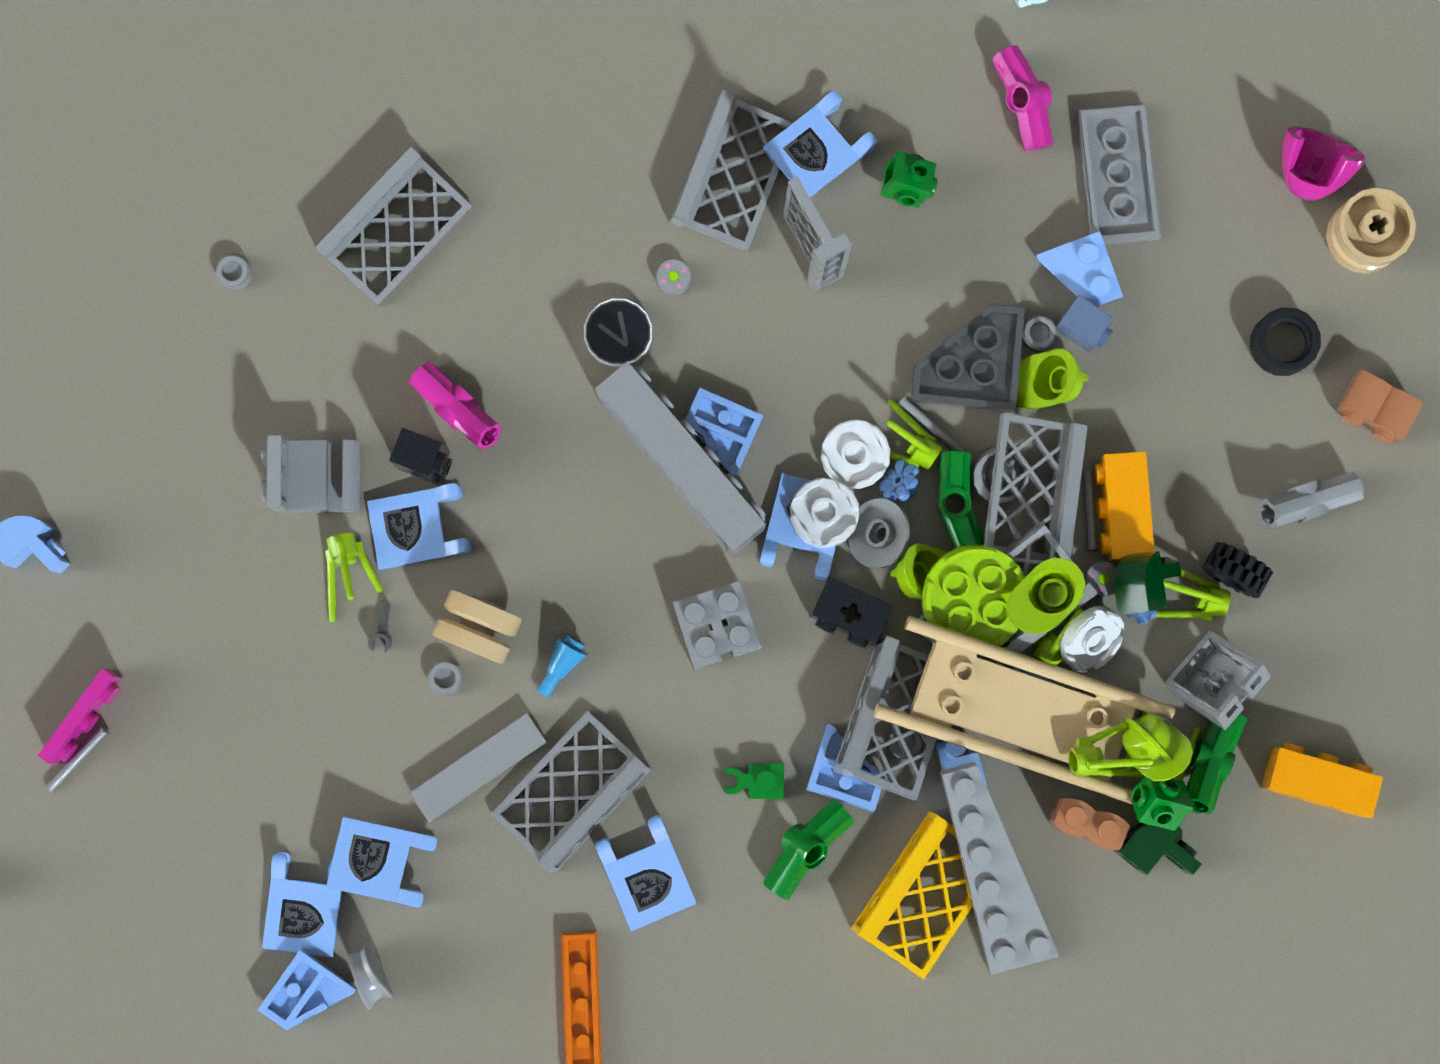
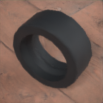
(1303, 323)

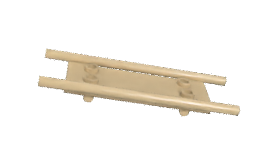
(1016, 706)

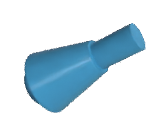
(565, 657)

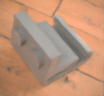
(311, 476)

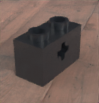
(421, 456)
(839, 596)

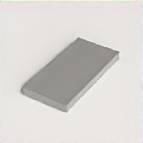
(1119, 173)

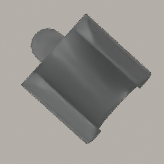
(382, 629)

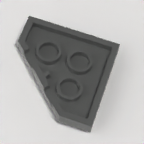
(975, 364)

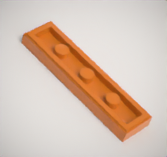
(581, 997)

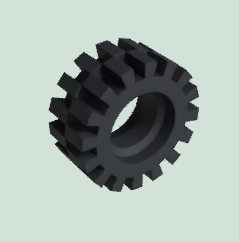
(1237, 570)

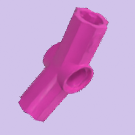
(1025, 97)
(455, 406)

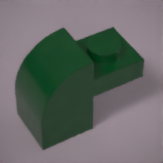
(1141, 583)
(1148, 843)

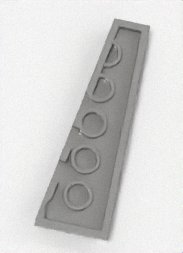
(1001, 898)

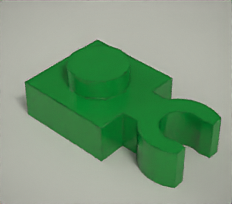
(762, 780)

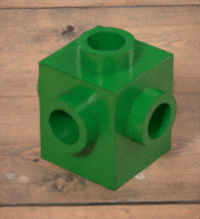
(909, 179)
(1161, 802)

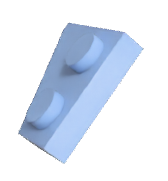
(1084, 269)
(724, 427)
(837, 786)
(304, 991)

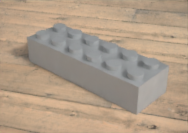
(680, 459)

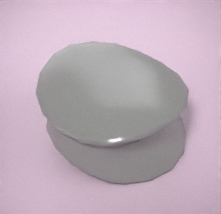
(982, 474)
(369, 976)

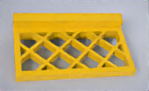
(898, 884)

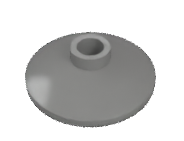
(867, 539)

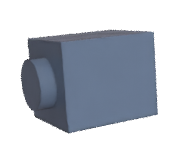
(1085, 324)

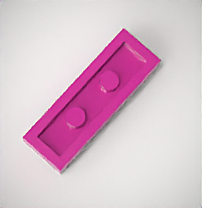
(81, 717)

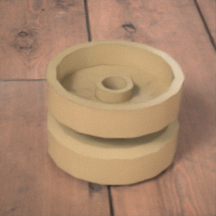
(1371, 230)
(477, 626)

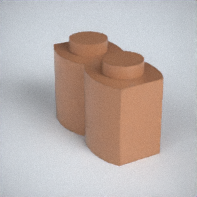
(1379, 407)
(1096, 827)

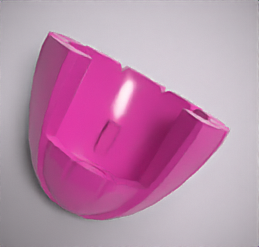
(1317, 163)

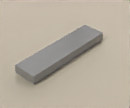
(478, 767)

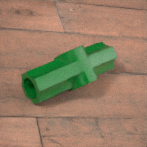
(955, 481)
(1212, 764)
(806, 848)

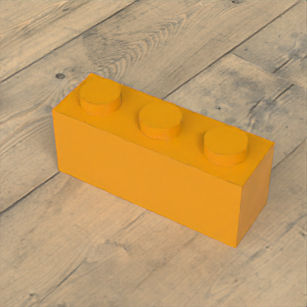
(1124, 505)
(1322, 780)

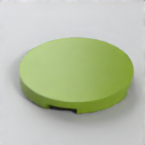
(971, 592)

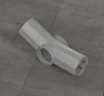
(1310, 500)

